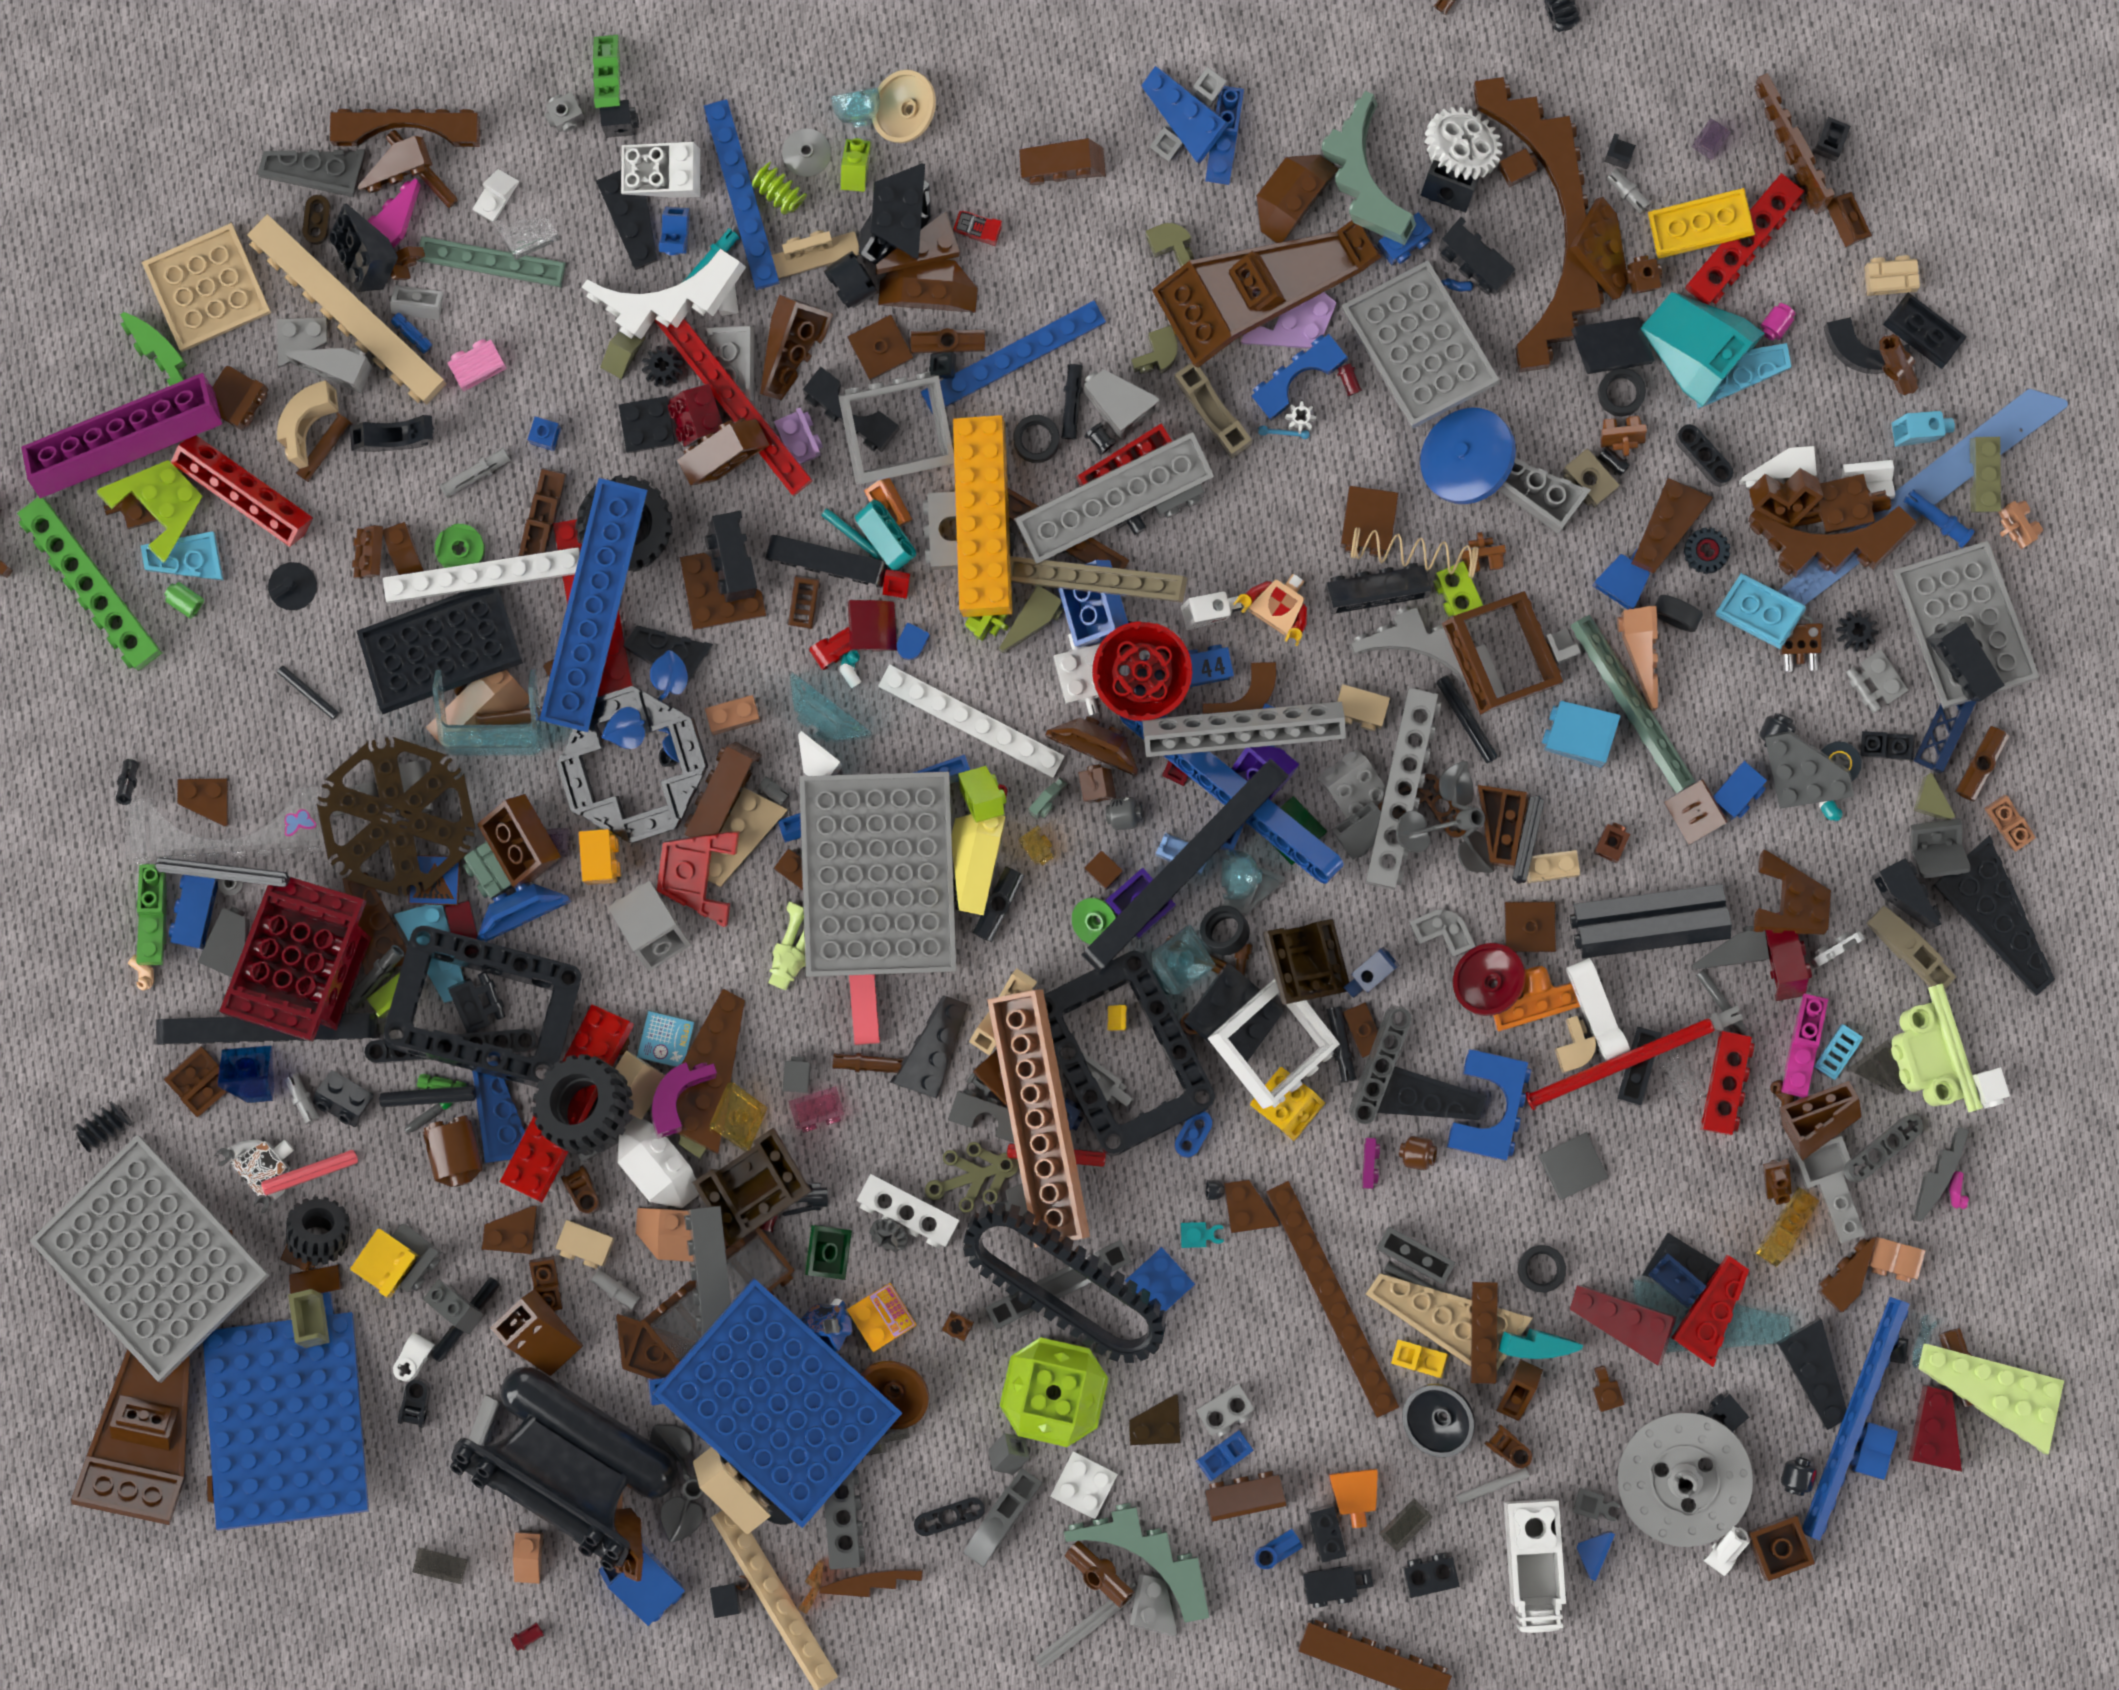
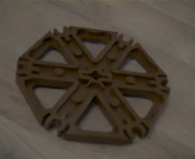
(392, 793)

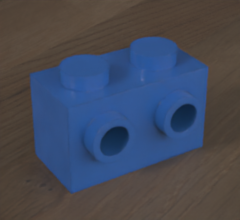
(1397, 252)
(1739, 790)

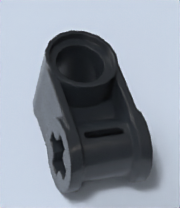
(414, 1405)

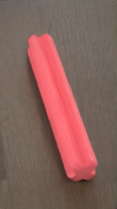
(309, 1172)

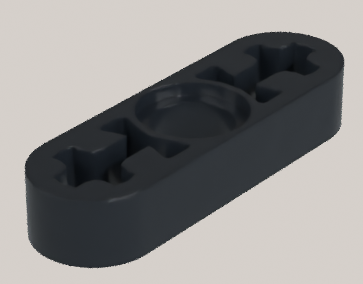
(933, 1528)

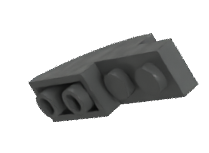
(1002, 1517)

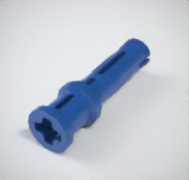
(1947, 525)

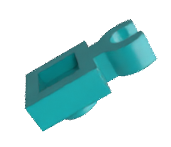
(1195, 1234)

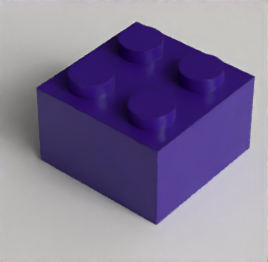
(1129, 891)

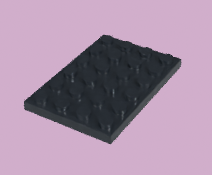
(460, 635)

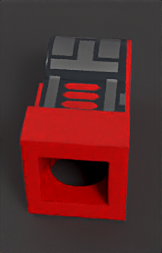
(978, 227)

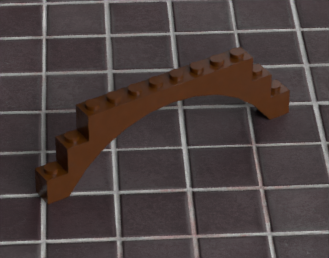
(1555, 149)

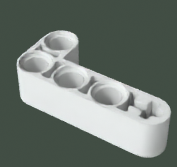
(1597, 1009)

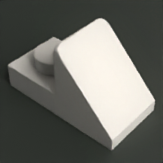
(495, 195)

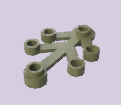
(975, 1175)

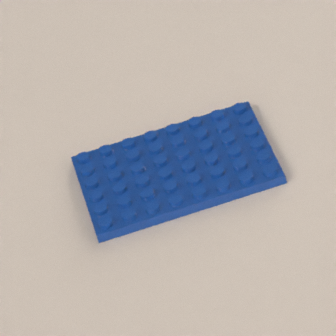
(777, 1403)
(284, 1424)

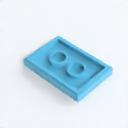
(1760, 611)

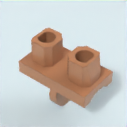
(2017, 525)

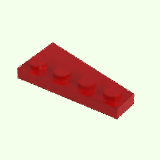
(1708, 1318)

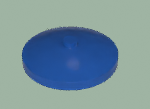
(1467, 455)

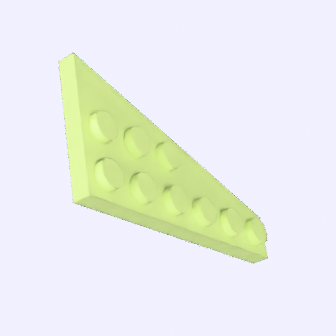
(2007, 1394)

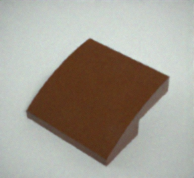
(196, 1081)

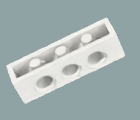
(876, 1187)

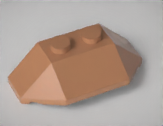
(664, 1233)

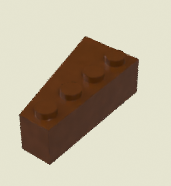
(722, 790)

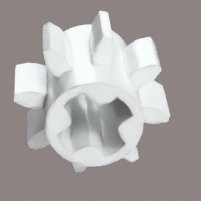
(1300, 424)

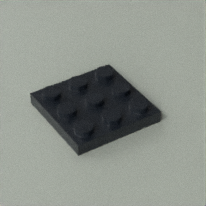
(1222, 1000)

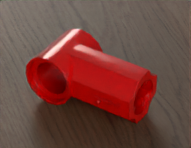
(831, 649)

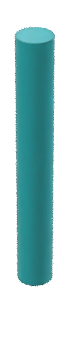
(851, 533)

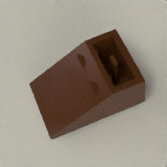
(537, 1333)

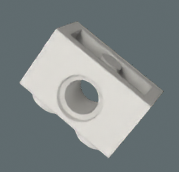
(1991, 1087)

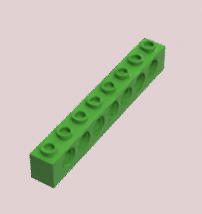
(41, 511)

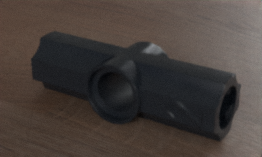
(1006, 889)

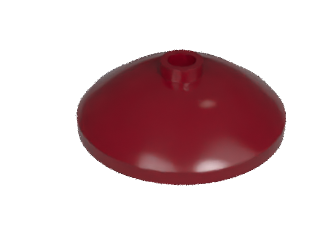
(1477, 972)

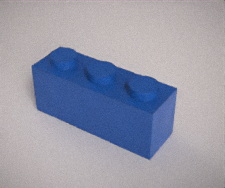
(193, 911)

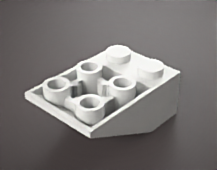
(661, 170)

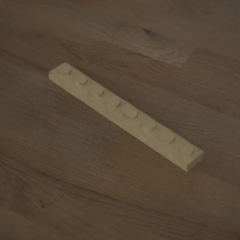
(1098, 579)

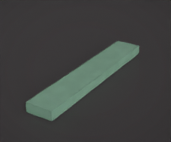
(492, 262)

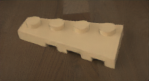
(754, 819)

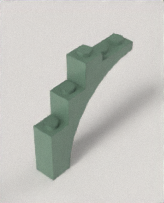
(1348, 150)
(1125, 1531)

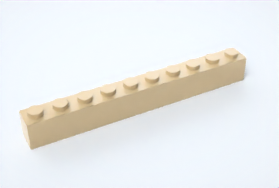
(346, 309)

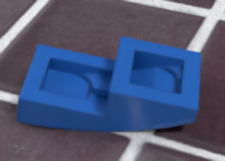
(1224, 1455)

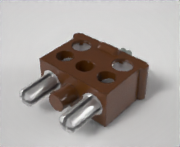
(1805, 634)

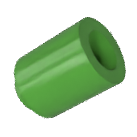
(183, 599)

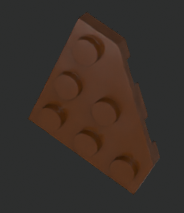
(1601, 248)
(706, 603)

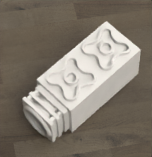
(1535, 1563)

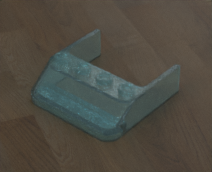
(489, 739)

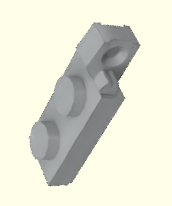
(1108, 1083)

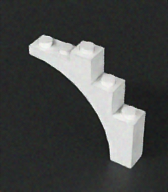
(701, 292)

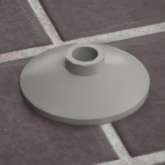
(806, 164)

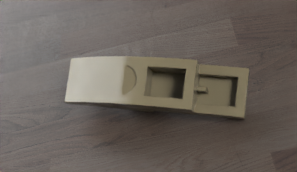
(1910, 947)

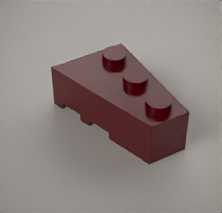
(1788, 964)
(1935, 1431)

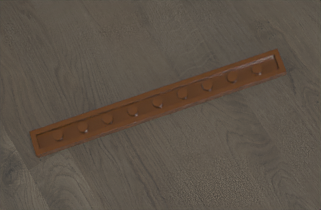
(1332, 1299)

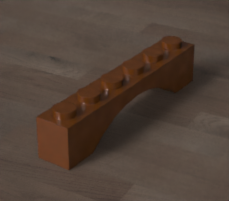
(354, 128)

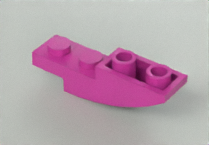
(1804, 1045)

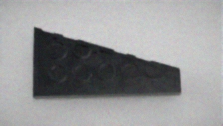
(1995, 913)

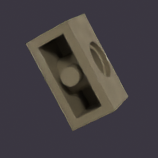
(1588, 464)

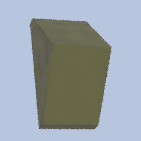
(621, 354)
(1932, 800)

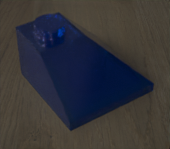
(247, 1073)

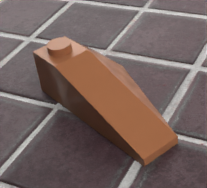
(1639, 635)
(484, 696)

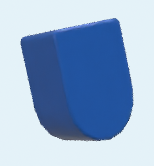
(912, 642)

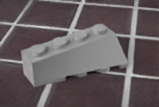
(1543, 495)

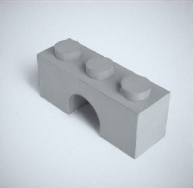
(940, 508)

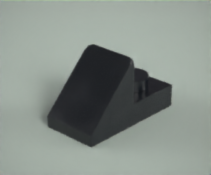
(1832, 139)

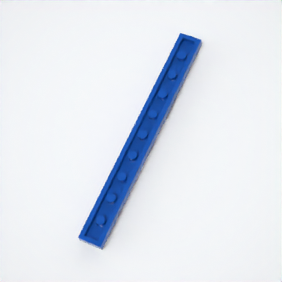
(1855, 1417)

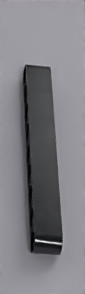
(236, 1030)

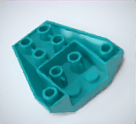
(1699, 343)

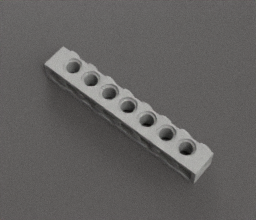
(1415, 701)
(1244, 729)

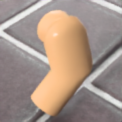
(145, 974)

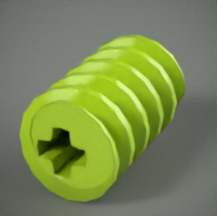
(777, 189)

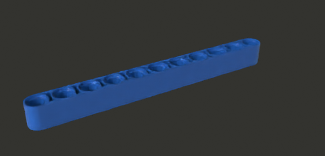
(1267, 820)

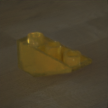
(1787, 1227)

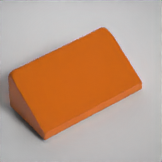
(887, 494)

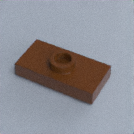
(1361, 1027)

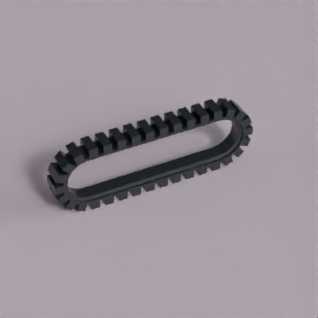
(1076, 1260)

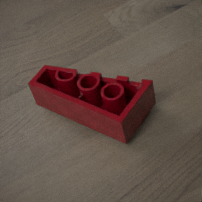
(1632, 1324)

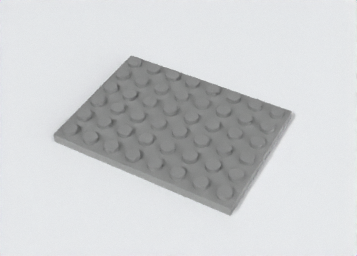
(877, 874)
(149, 1258)

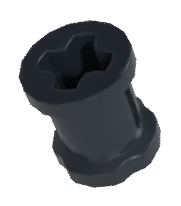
(1100, 438)

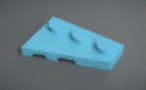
(191, 557)

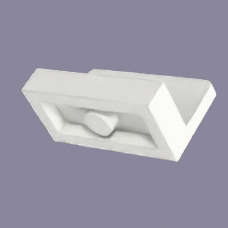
(1877, 475)

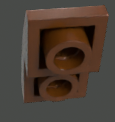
(546, 1281)

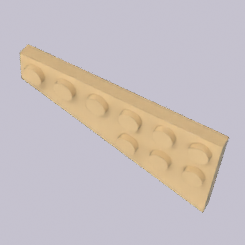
(1440, 1315)

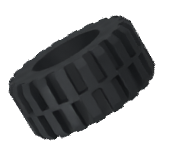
(656, 516)
(559, 1089)

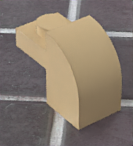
(1580, 1051)

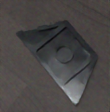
(899, 209)

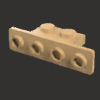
(813, 252)

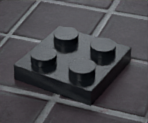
(646, 424)

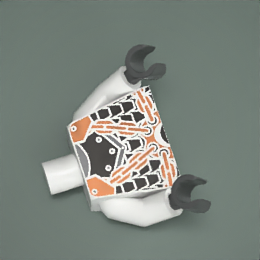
(258, 1162)

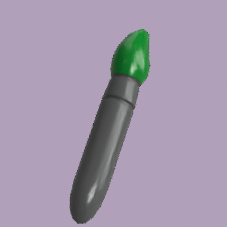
(426, 1116)

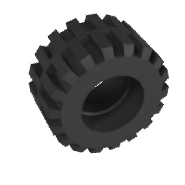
(317, 1214)

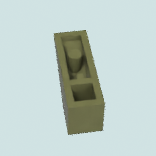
(1035, 616)

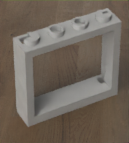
(940, 419)

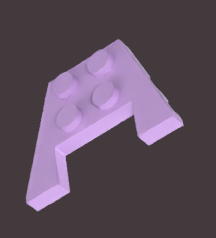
(1297, 326)

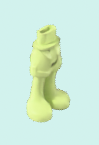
(789, 958)

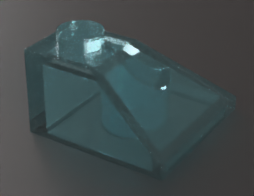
(1181, 961)

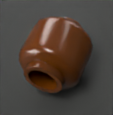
(1418, 1153)

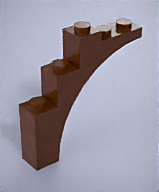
(1833, 551)

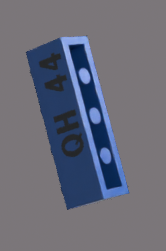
(1206, 667)

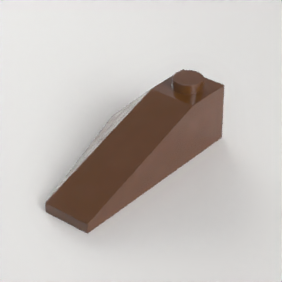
(791, 335)

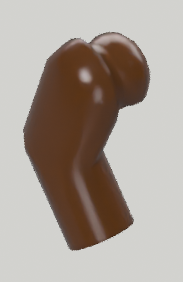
(1776, 1088)

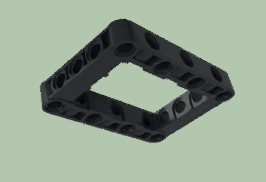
(496, 961)
(1166, 1029)

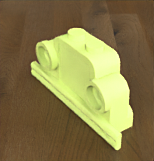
(1933, 1054)

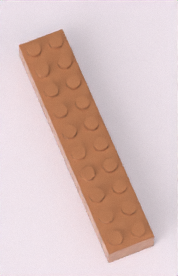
(1038, 1113)

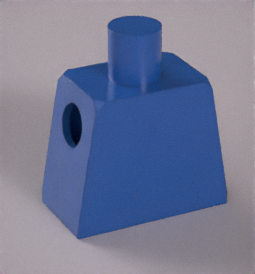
(1623, 581)

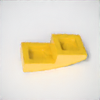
(1419, 1358)

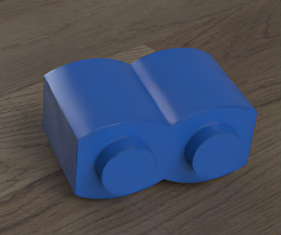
(1874, 1451)

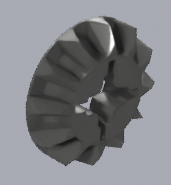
(885, 1227)

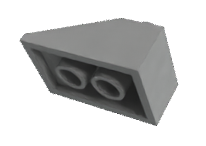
(335, 364)

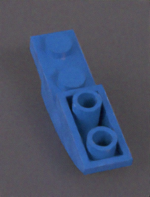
(1222, 152)

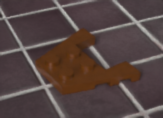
(1803, 900)

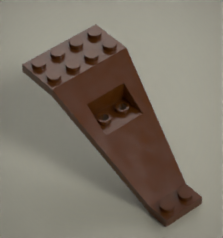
(133, 1463)

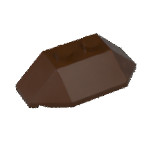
(1292, 193)
(929, 286)
(1096, 742)

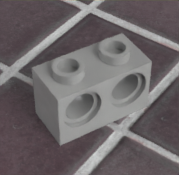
(1222, 1404)

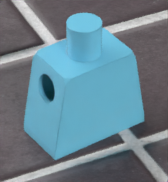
(1921, 428)

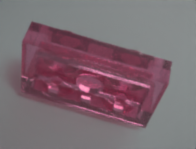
(817, 1109)

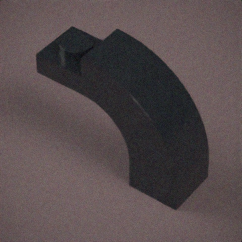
(1850, 350)
(392, 436)

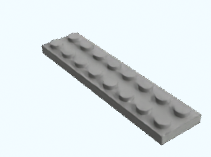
(1114, 497)

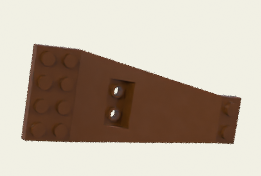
(1216, 303)

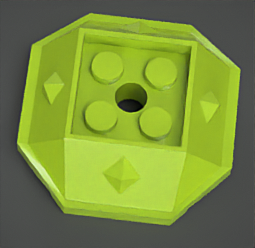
(1081, 1386)

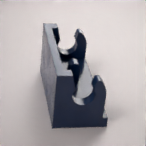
(1677, 1280)

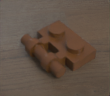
(367, 552)

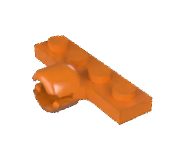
(1537, 1000)

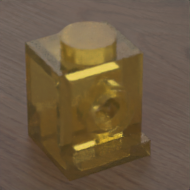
(1037, 847)

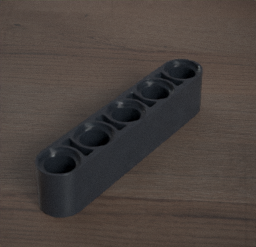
(825, 559)

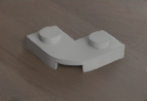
(1445, 924)

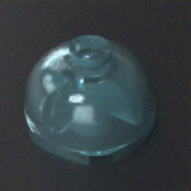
(856, 106)
(1239, 875)

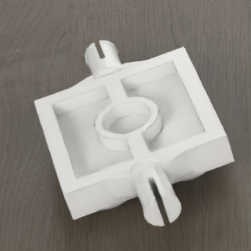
(1075, 675)

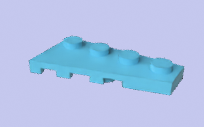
(440, 972)

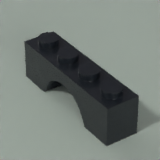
(875, 429)

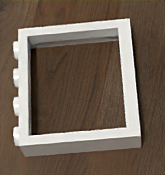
(1309, 1021)

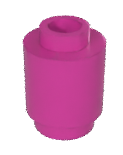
(1777, 322)

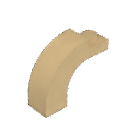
(300, 414)
(984, 1036)

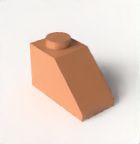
(527, 1556)

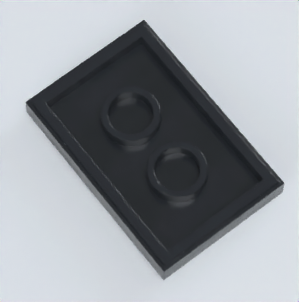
(1924, 330)
(1612, 345)

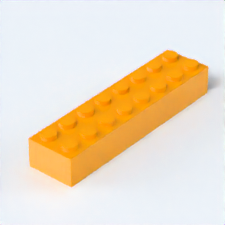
(982, 516)

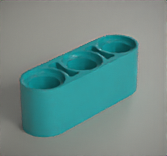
(885, 535)

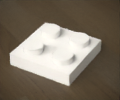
(1084, 1485)

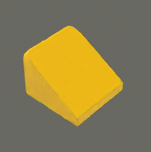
(1116, 1018)

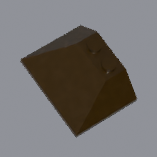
(1306, 961)
(753, 1187)

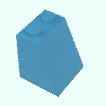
(1581, 733)

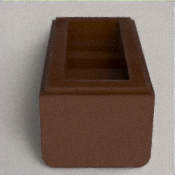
(812, 603)

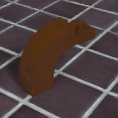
(1261, 688)

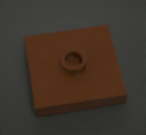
(880, 347)
(1530, 926)

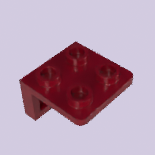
(694, 414)

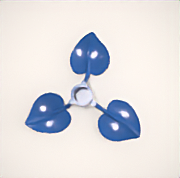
(626, 725)

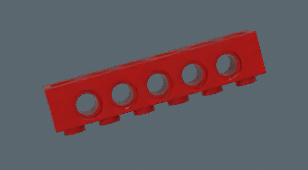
(1781, 189)
(241, 490)

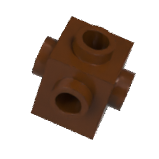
(1638, 281)

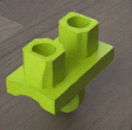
(981, 626)

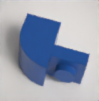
(674, 230)

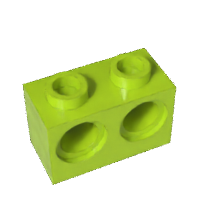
(1464, 589)

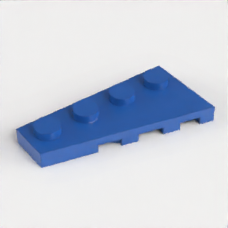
(1188, 116)
(497, 1116)

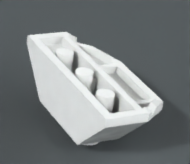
(655, 1165)

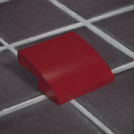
(872, 625)

